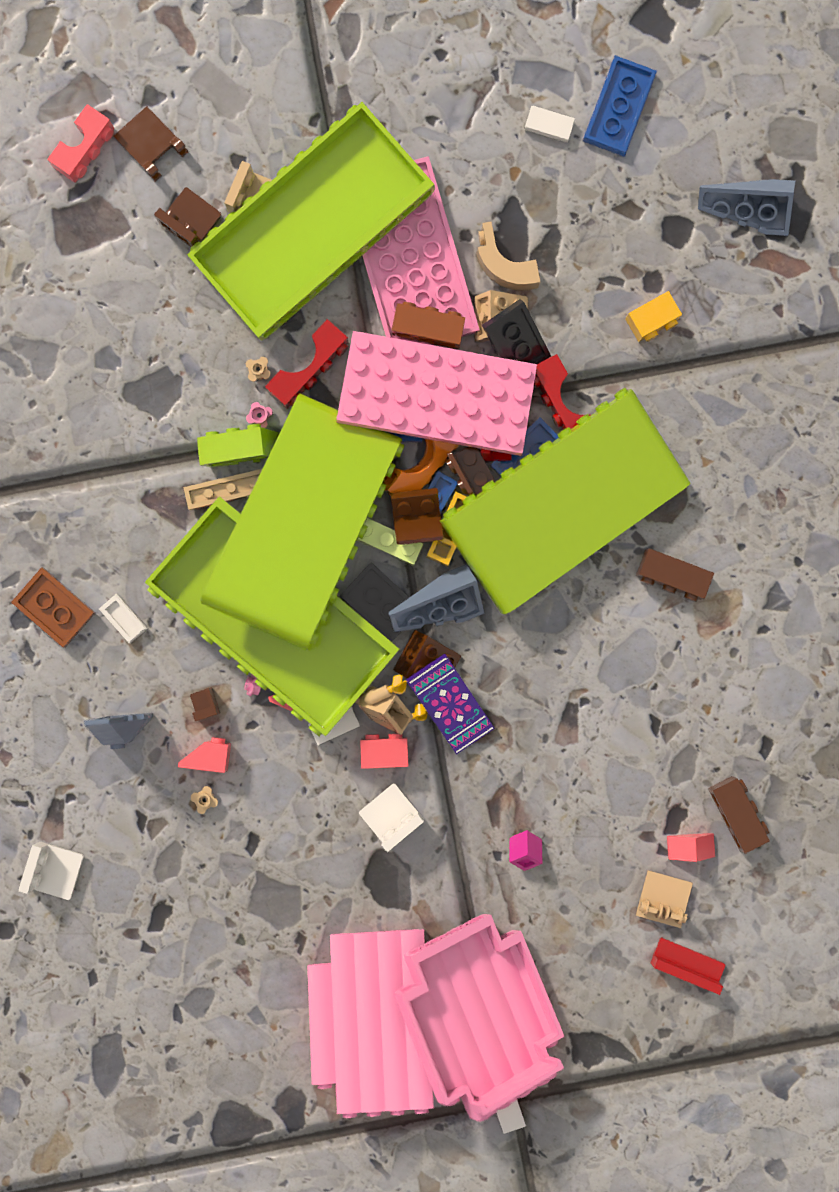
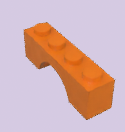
(420, 474)

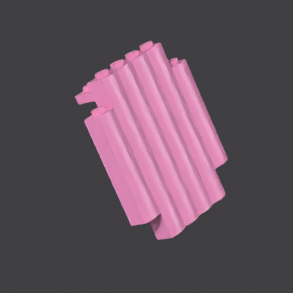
(480, 1017)
(359, 1028)

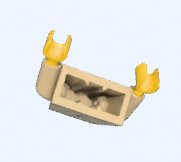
(387, 709)

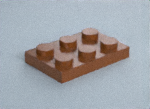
(53, 607)

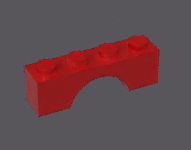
(328, 343)
(549, 378)

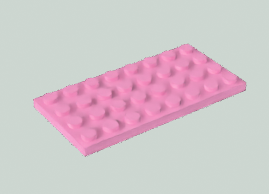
(419, 265)
(437, 393)

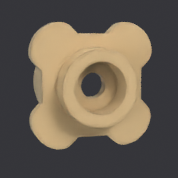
(255, 375)
(206, 793)

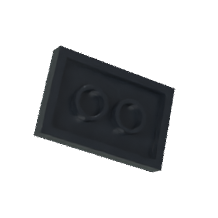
(516, 335)
(373, 597)

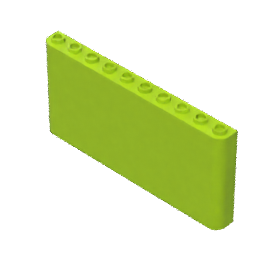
(312, 221)
(565, 501)
(302, 523)
(313, 681)

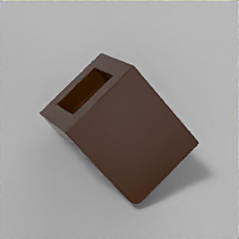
(204, 704)

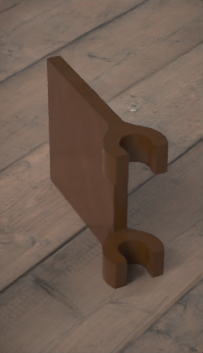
(147, 140)

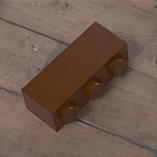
(674, 575)
(739, 814)

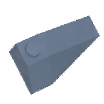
(757, 204)
(445, 599)
(117, 729)

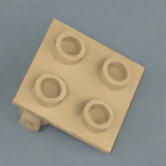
(664, 899)

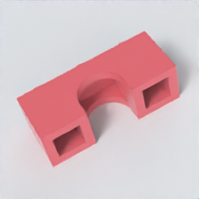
(74, 160)

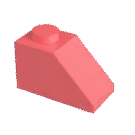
(209, 756)

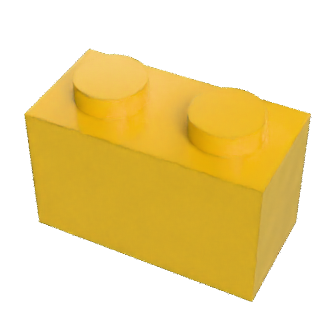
(653, 317)

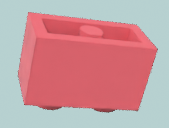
(384, 752)

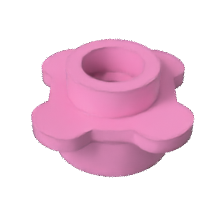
(255, 409)
(251, 686)

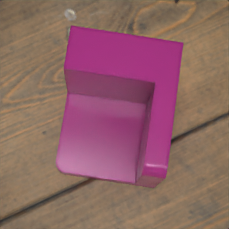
(525, 850)

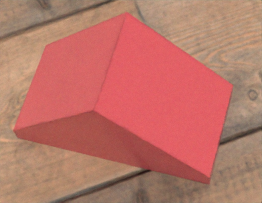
(691, 847)

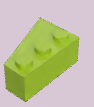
(236, 446)

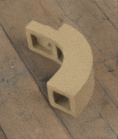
(502, 271)

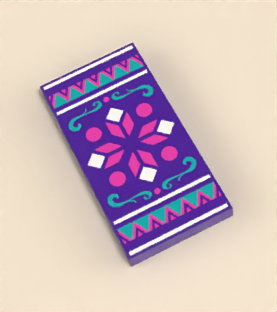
(450, 703)

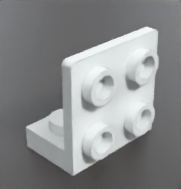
(391, 816)
(51, 870)

